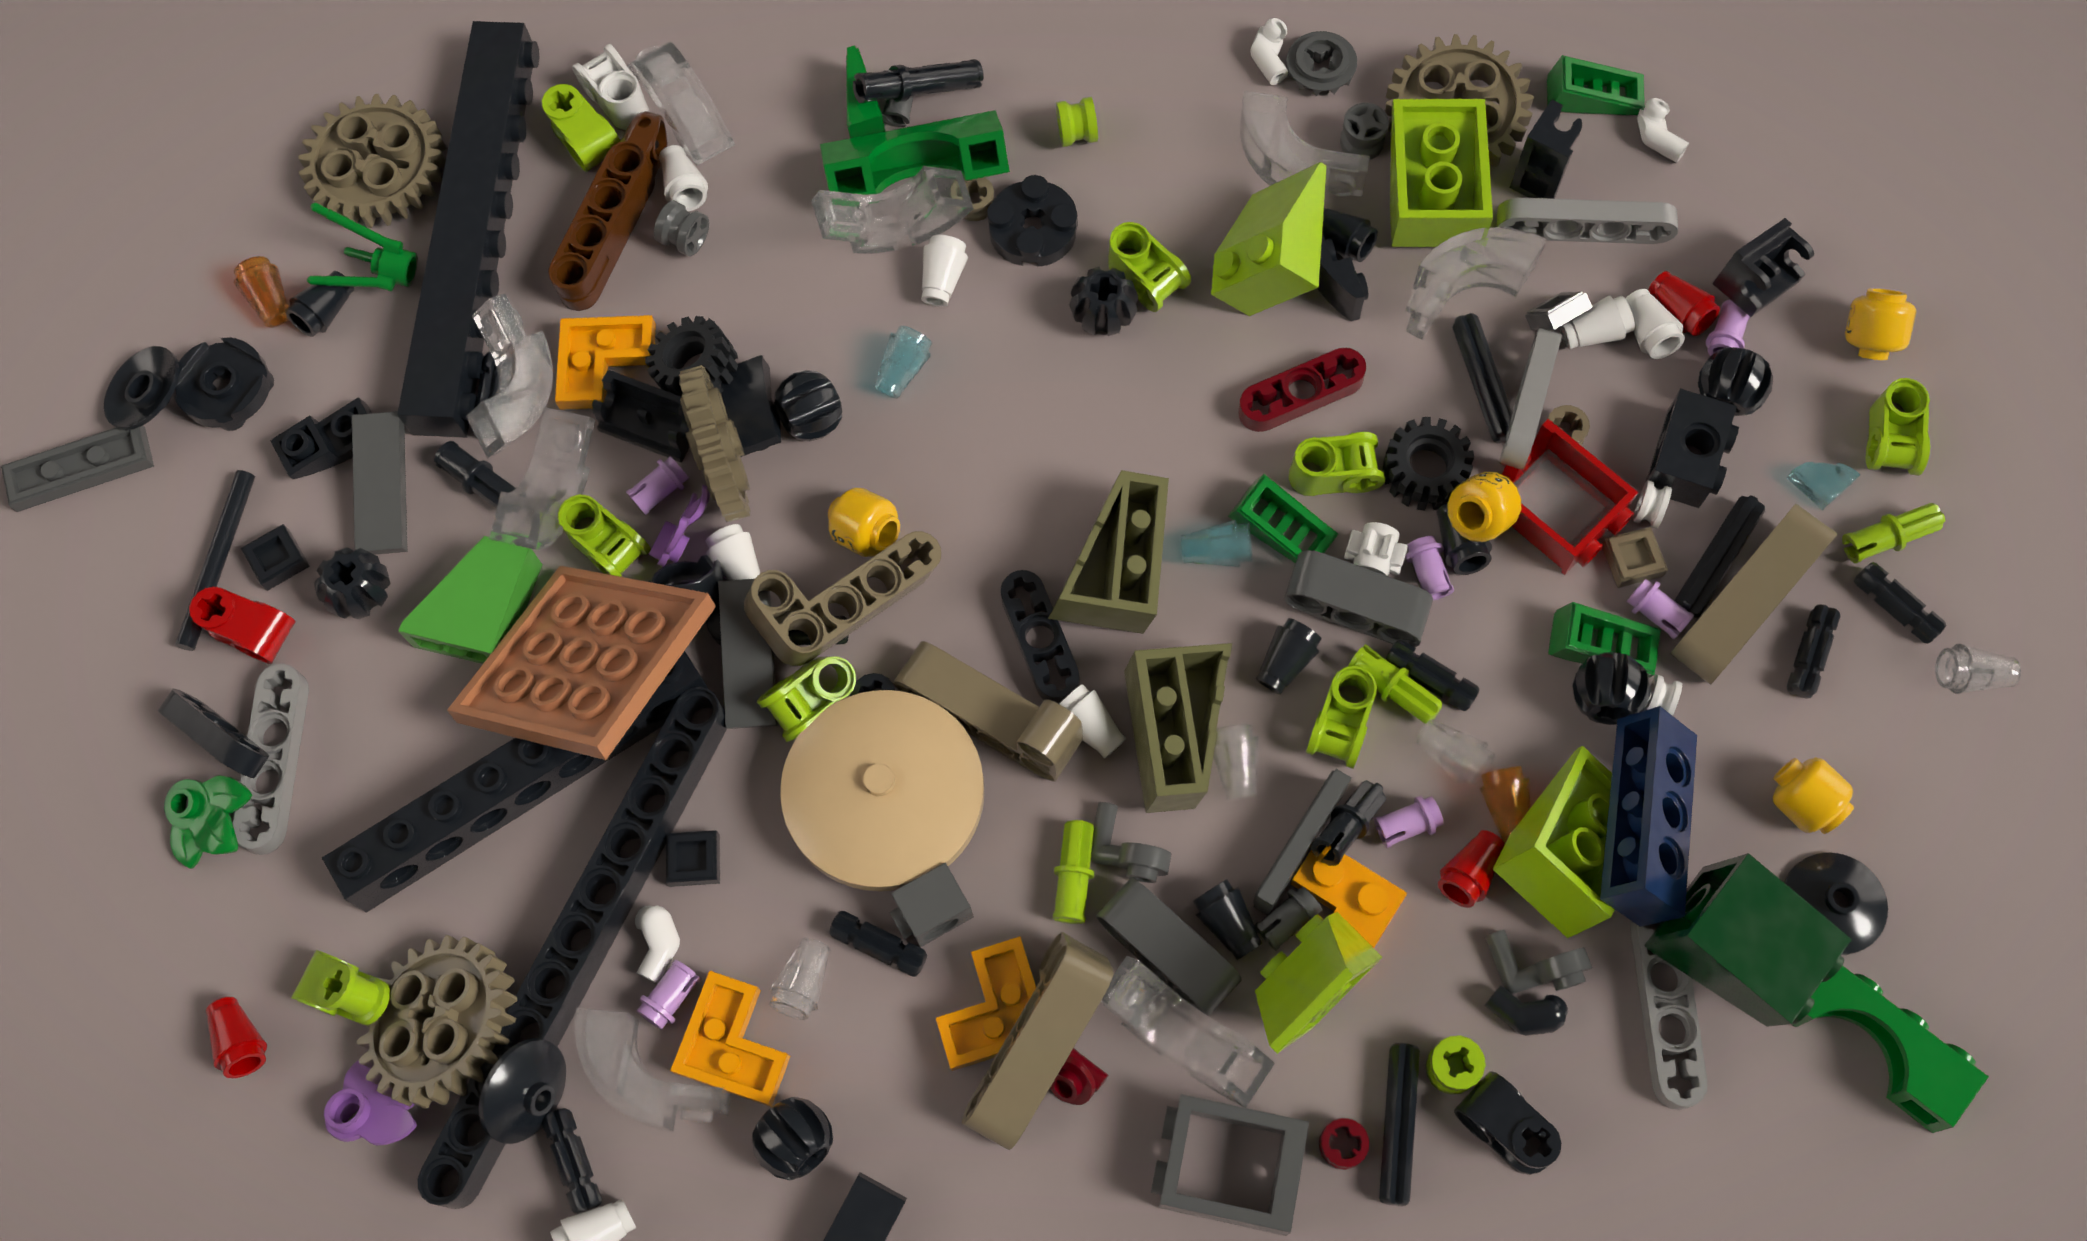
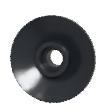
(141, 388)
(1867, 910)
(522, 1090)

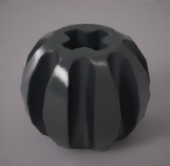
(1103, 301)
(1737, 379)
(808, 405)
(352, 583)
(1611, 687)
(792, 1138)

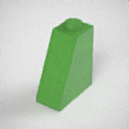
(475, 602)

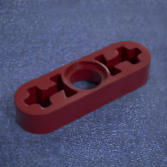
(1326, 364)

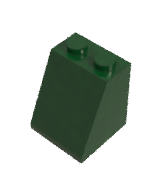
(1752, 941)

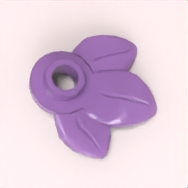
(671, 541)
(378, 1116)

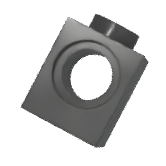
(930, 906)

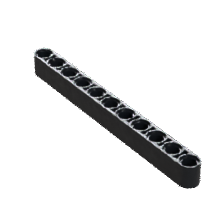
(581, 913)

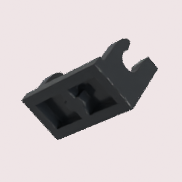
(1545, 155)
(1763, 268)
(642, 416)

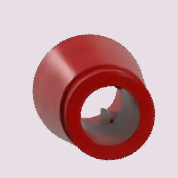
(1685, 302)
(1471, 870)
(234, 1039)

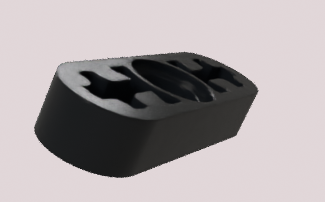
(1039, 601)
(213, 733)

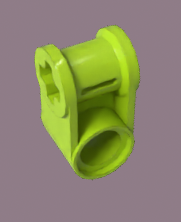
(578, 125)
(1153, 269)
(1899, 437)
(1346, 463)
(607, 541)
(801, 699)
(1342, 724)
(342, 990)

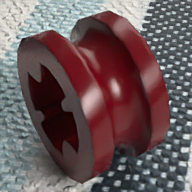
(1354, 1131)

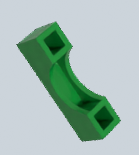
(880, 159)
(1926, 1076)

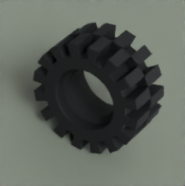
(683, 344)
(1429, 438)

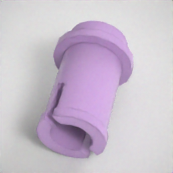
(1728, 329)
(658, 485)
(1429, 566)
(1659, 608)
(1409, 821)
(668, 995)

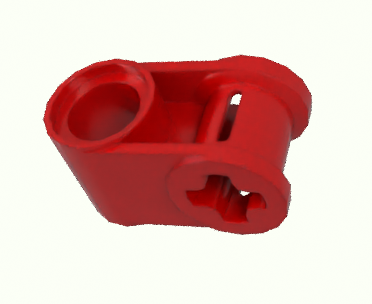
(244, 623)

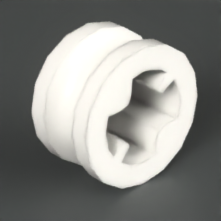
(1652, 504)
(1664, 694)

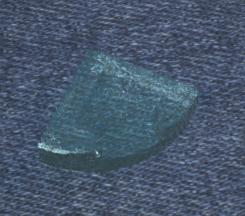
(1823, 481)

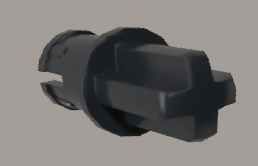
(473, 474)
(1349, 822)

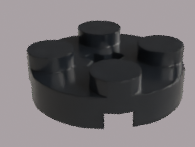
(1032, 199)
(239, 399)

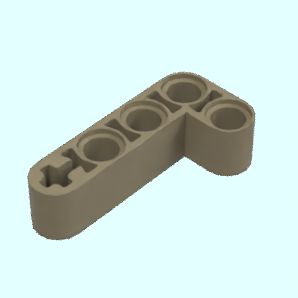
(850, 592)
(1753, 593)
(1022, 731)
(1040, 1041)

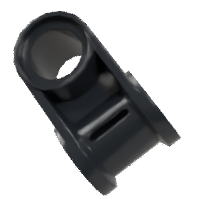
(1505, 1121)

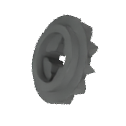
(1319, 47)

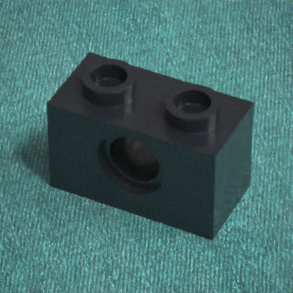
(1698, 423)

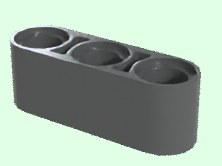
(1358, 598)
(1168, 947)

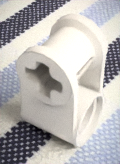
(612, 87)

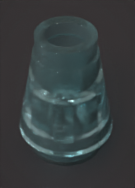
(902, 360)
(1218, 545)

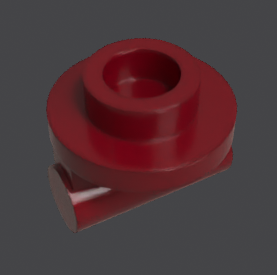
(1078, 1079)

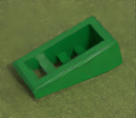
(1570, 75)
(861, 117)
(1294, 510)
(1573, 635)

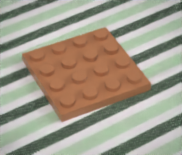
(582, 661)

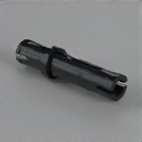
(902, 82)

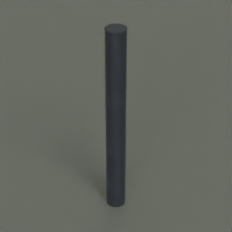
(217, 552)

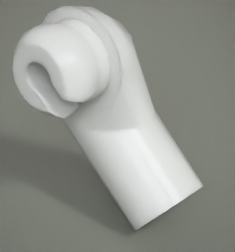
(1266, 50)
(1655, 132)
(661, 939)

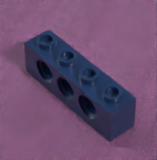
(1649, 817)

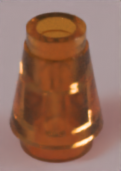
(262, 289)
(1506, 798)

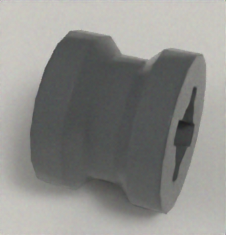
(1357, 122)
(681, 228)

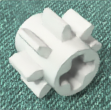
(1376, 549)

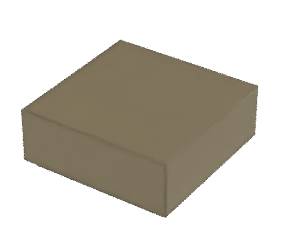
(1634, 557)

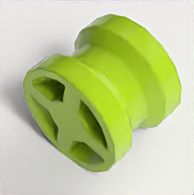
(1077, 121)
(1448, 1073)

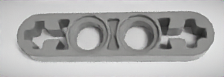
(1591, 220)
(1530, 399)
(282, 757)
(1680, 1005)

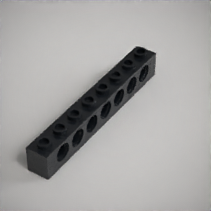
(478, 804)

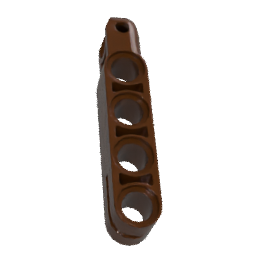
(612, 226)

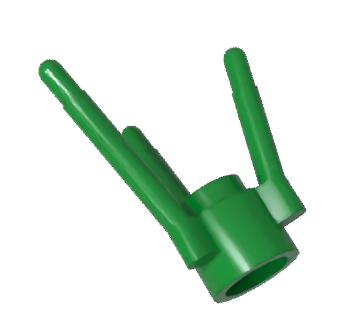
(390, 263)

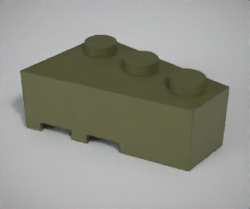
(1121, 559)
(1175, 720)

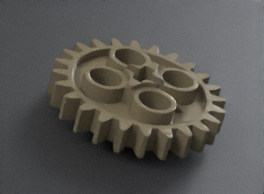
(1455, 69)
(373, 160)
(714, 443)
(439, 1022)

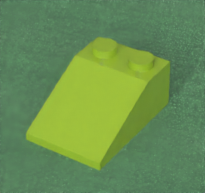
(1438, 170)
(1273, 245)
(1560, 847)
(1312, 978)

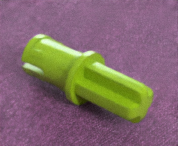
(1893, 532)
(1397, 686)
(1074, 872)

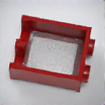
(1568, 499)

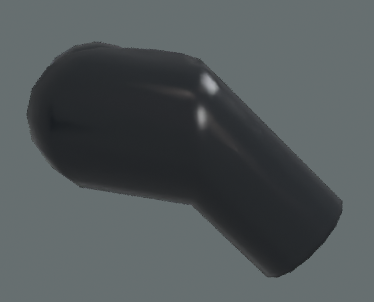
(1528, 1017)

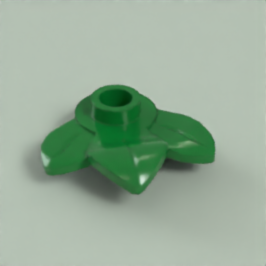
(206, 820)

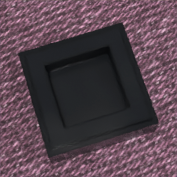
(275, 557)
(692, 858)

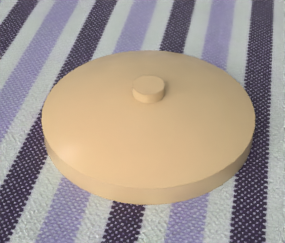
(882, 789)

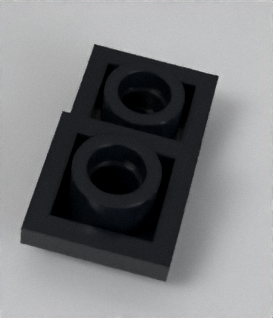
(1341, 283)
(751, 405)
(318, 445)
(866, 1212)

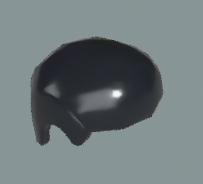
(692, 576)

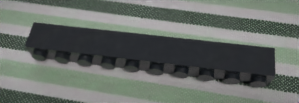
(468, 229)

